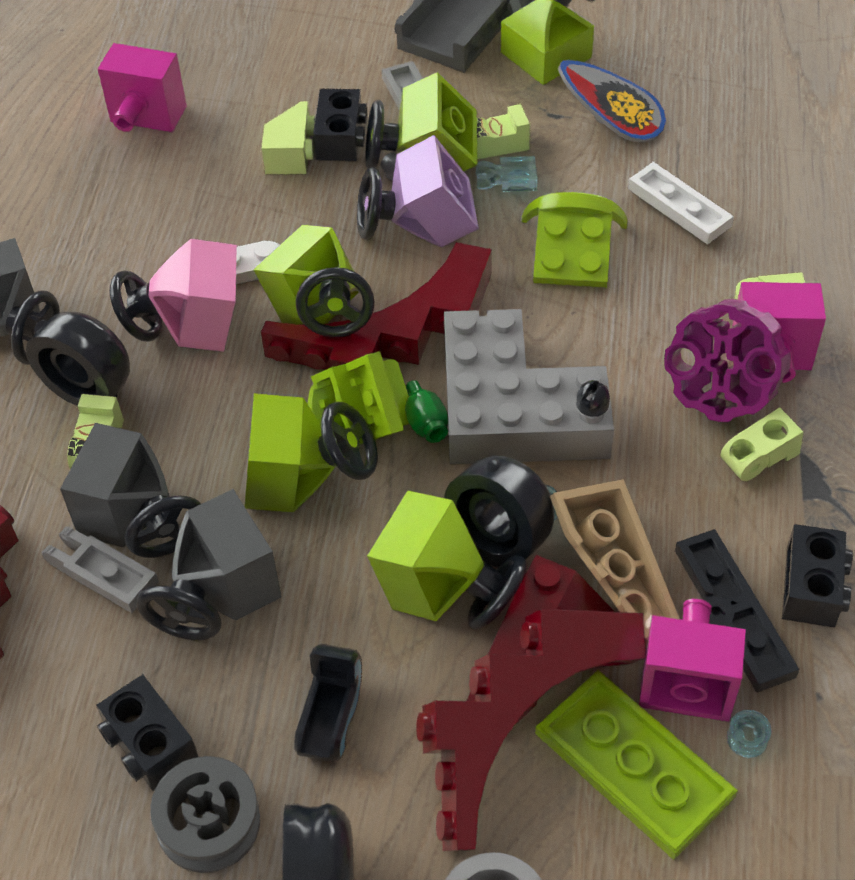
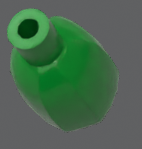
(426, 413)

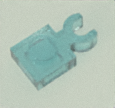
(511, 173)

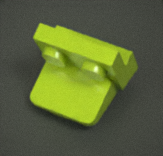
(367, 385)

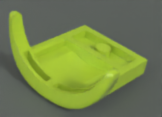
(573, 237)

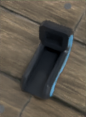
(329, 703)

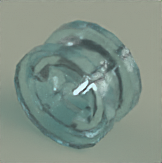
(761, 728)

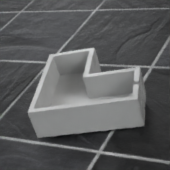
(511, 409)

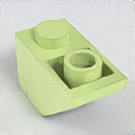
(288, 142)

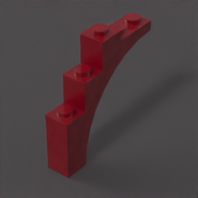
(396, 331)
(504, 687)

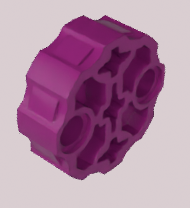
(745, 381)

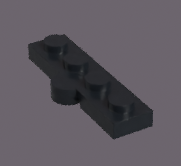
(736, 606)

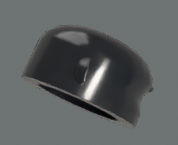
(78, 356)
(503, 508)
(317, 843)

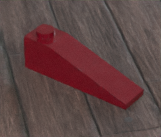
(543, 587)

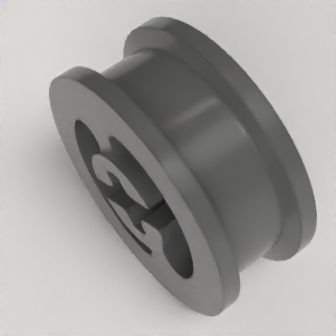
(203, 843)

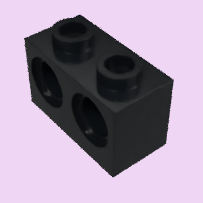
(338, 124)
(810, 574)
(153, 729)

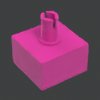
(142, 88)
(798, 311)
(692, 664)

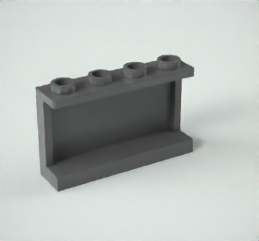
(450, 29)

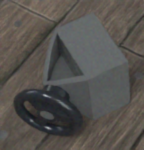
(19, 302)
(120, 491)
(218, 567)

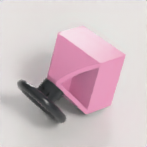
(189, 293)

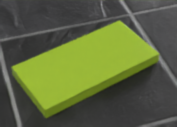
(636, 763)

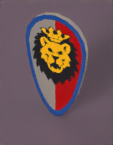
(615, 101)

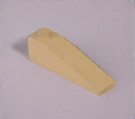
(614, 546)

